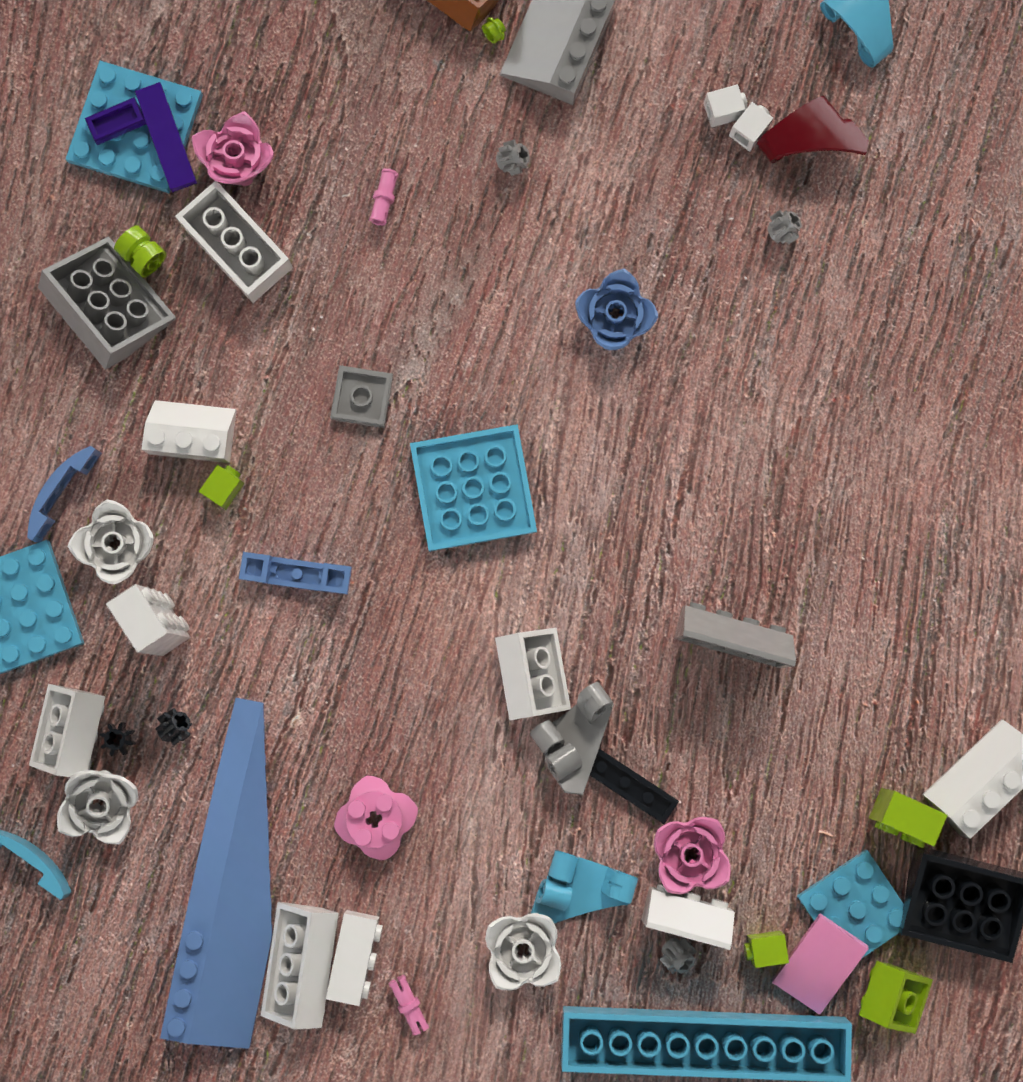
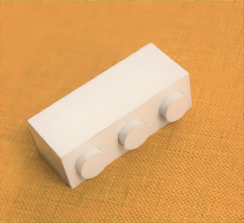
(354, 958)

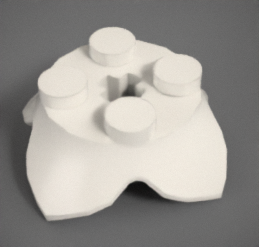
(92, 542)
(106, 822)
(511, 970)

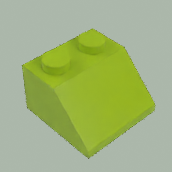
(895, 997)

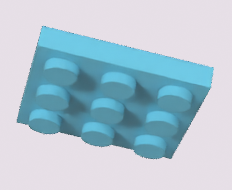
(857, 900)

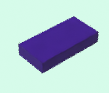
(115, 121)

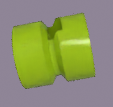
(136, 247)

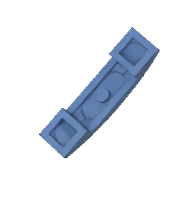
(39, 522)
(295, 573)

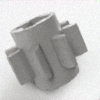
(512, 157)
(784, 227)
(678, 955)

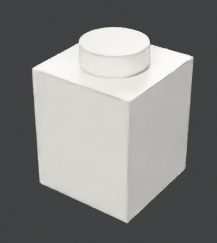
(725, 105)
(751, 126)

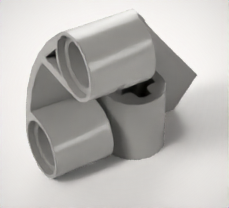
(575, 738)

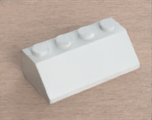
(980, 780)
(299, 965)

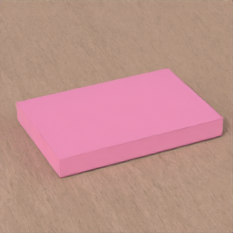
(820, 964)

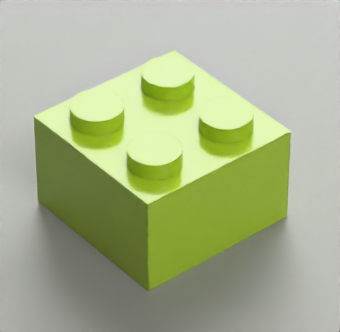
(901, 814)

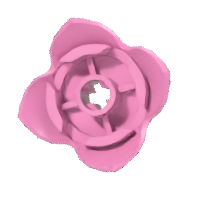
(238, 137)
(397, 815)
(710, 867)

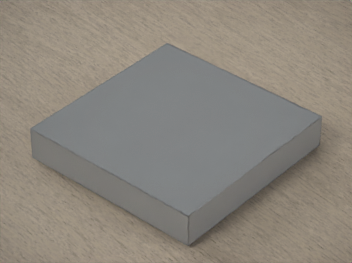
(361, 396)

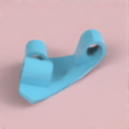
(869, 22)
(581, 887)

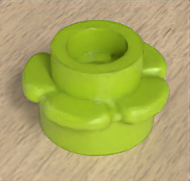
(494, 30)

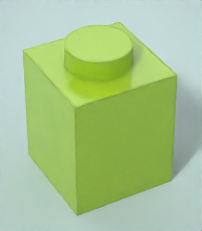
(222, 486)
(766, 949)

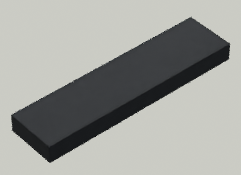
(633, 787)

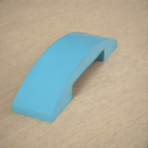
(53, 878)

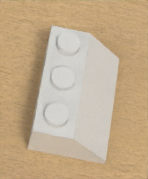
(189, 431)
(532, 673)
(66, 731)
(689, 916)

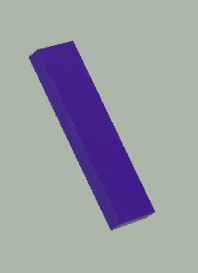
(166, 137)

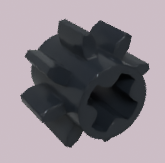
(173, 726)
(111, 735)

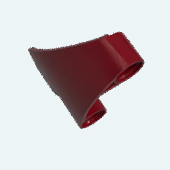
(811, 129)

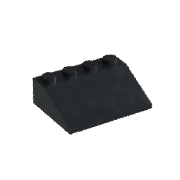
(963, 904)

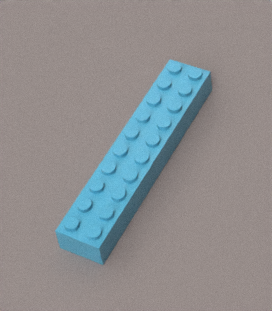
(706, 1044)

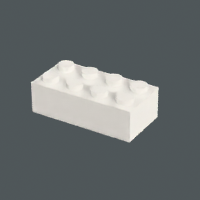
(234, 241)
(149, 620)

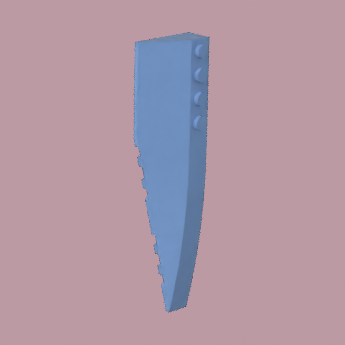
(230, 900)

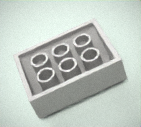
(557, 45)
(105, 302)
(736, 637)

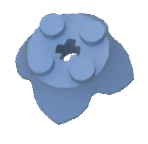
(621, 292)

